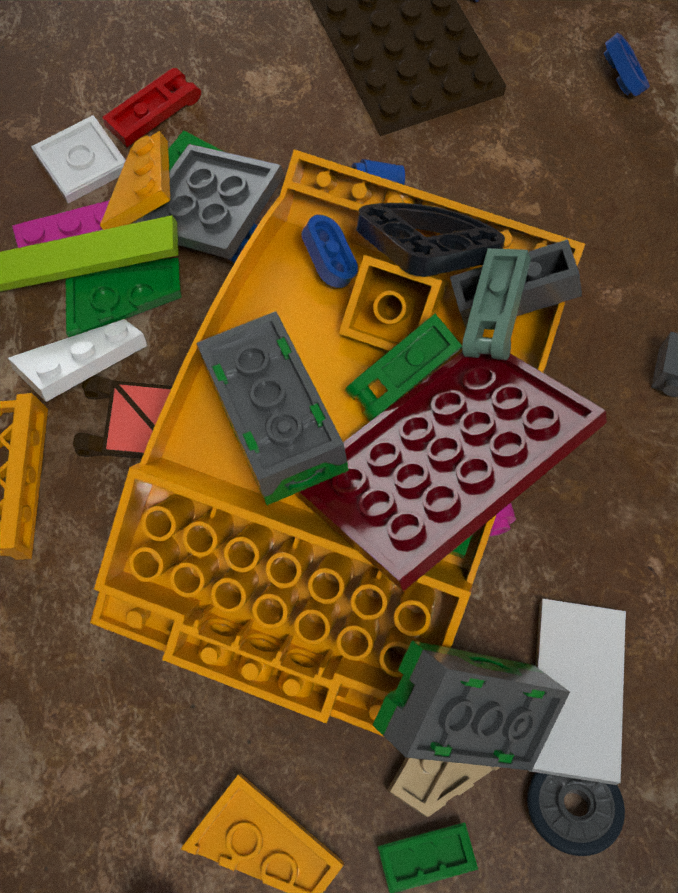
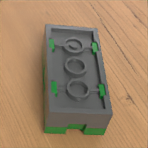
(273, 408)
(470, 708)

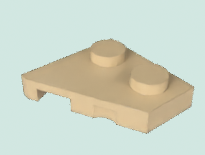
(431, 783)

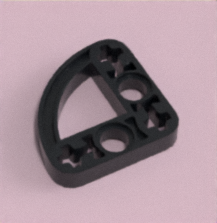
(394, 233)

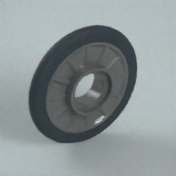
(571, 833)

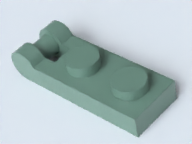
(496, 303)

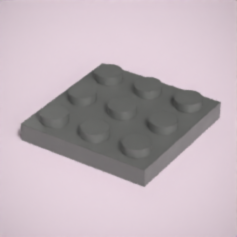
(217, 198)

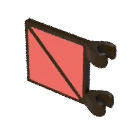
(129, 420)

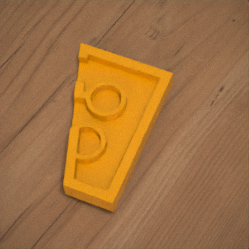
(141, 184)
(263, 841)

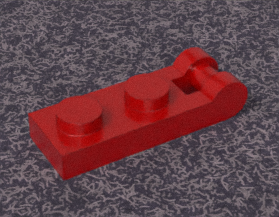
(151, 106)

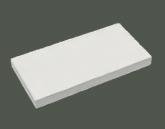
(585, 654)

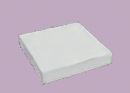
(80, 158)

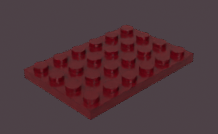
(449, 460)

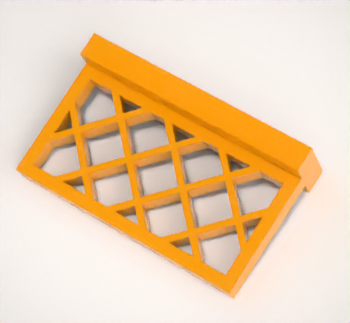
(22, 474)

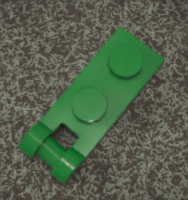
(405, 366)

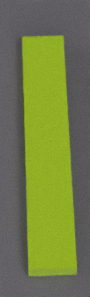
(89, 253)

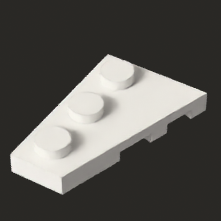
(75, 359)

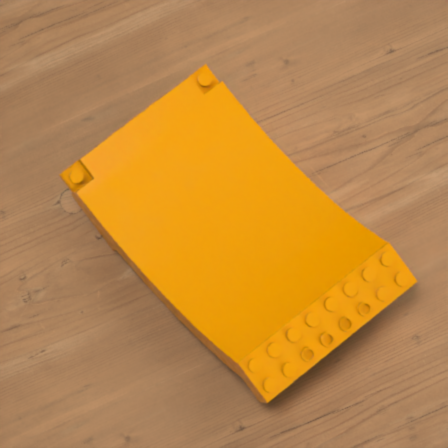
(272, 589)

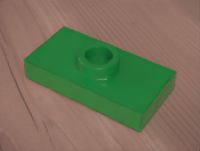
(427, 858)

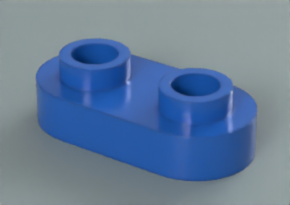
(622, 57)
(329, 251)

